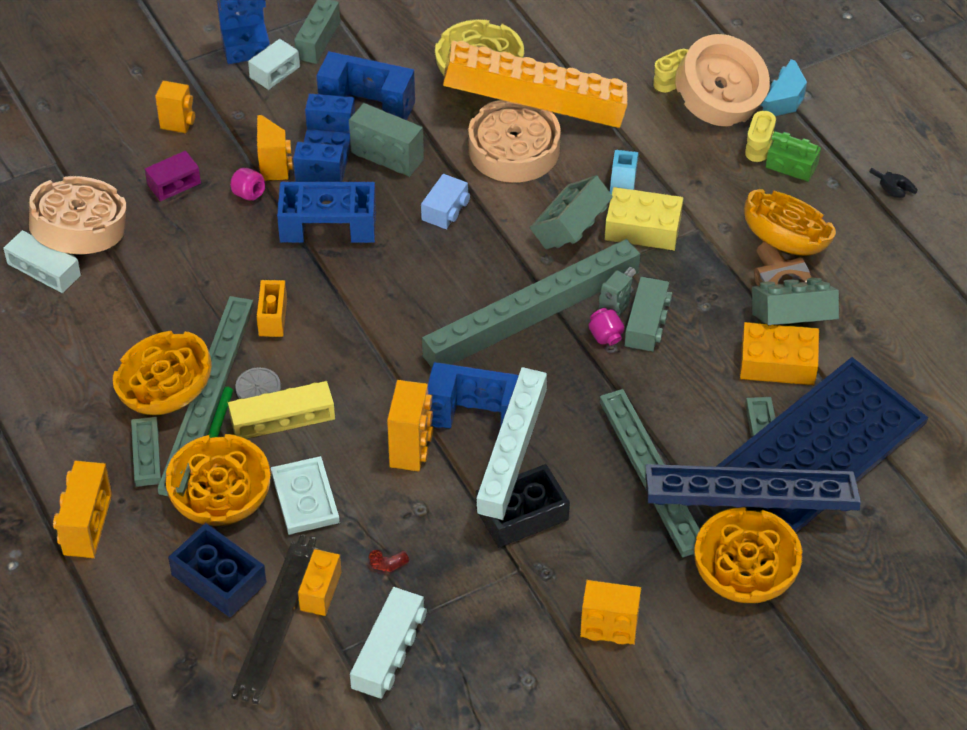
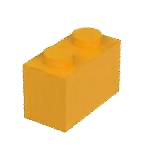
(174, 106)
(272, 308)
(319, 582)

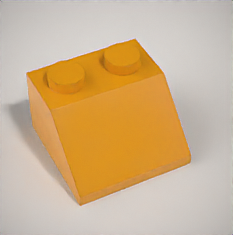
(273, 150)

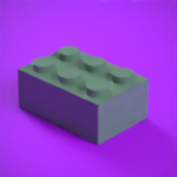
(386, 139)
(571, 212)
(795, 301)

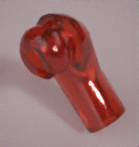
(387, 564)

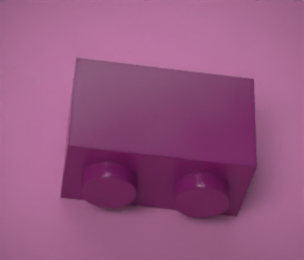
(172, 175)

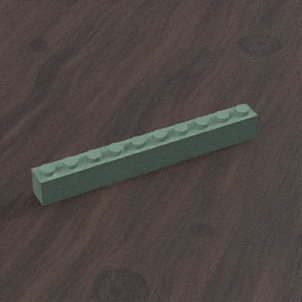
(528, 305)

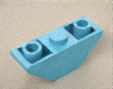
(786, 92)
(624, 170)

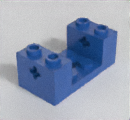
(242, 29)
(348, 76)
(326, 141)
(350, 204)
(462, 386)

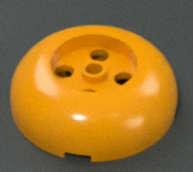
(787, 223)
(163, 373)
(218, 465)
(749, 540)

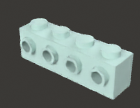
(388, 642)

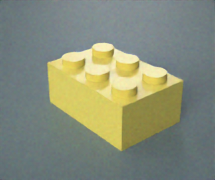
(644, 218)

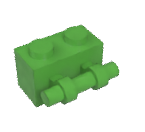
(793, 156)

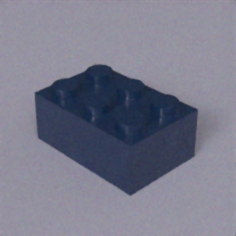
(217, 570)

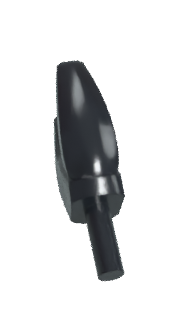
(892, 182)

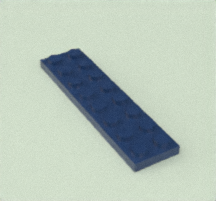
(751, 487)

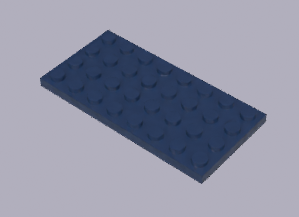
(837, 426)

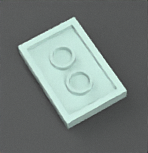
(305, 495)

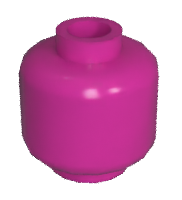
(247, 184)
(606, 326)

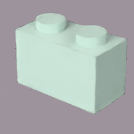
(274, 64)

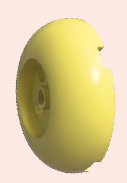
(479, 34)

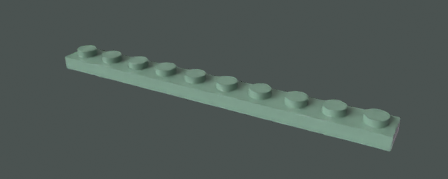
(202, 409)

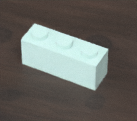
(42, 263)

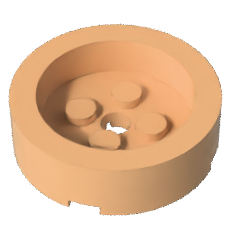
(740, 72)
(511, 157)
(90, 228)

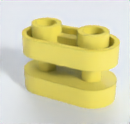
(666, 70)
(760, 136)

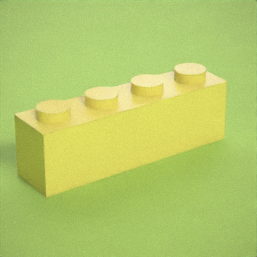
(281, 410)

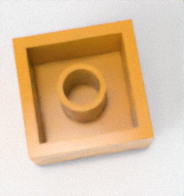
(610, 612)

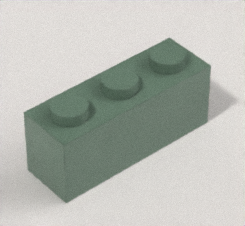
(317, 30)
(648, 314)

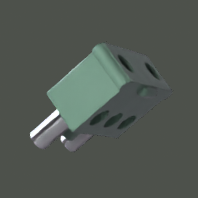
(616, 291)

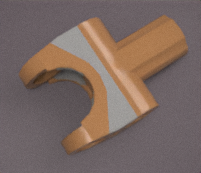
(777, 269)

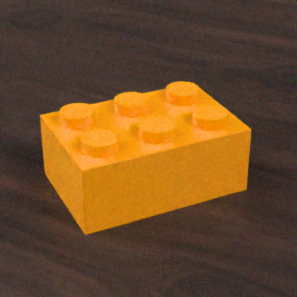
(779, 353)
(409, 425)
(83, 509)

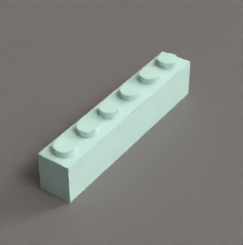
(511, 443)

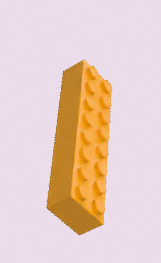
(535, 84)

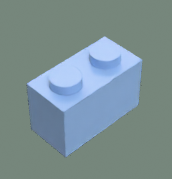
(445, 201)

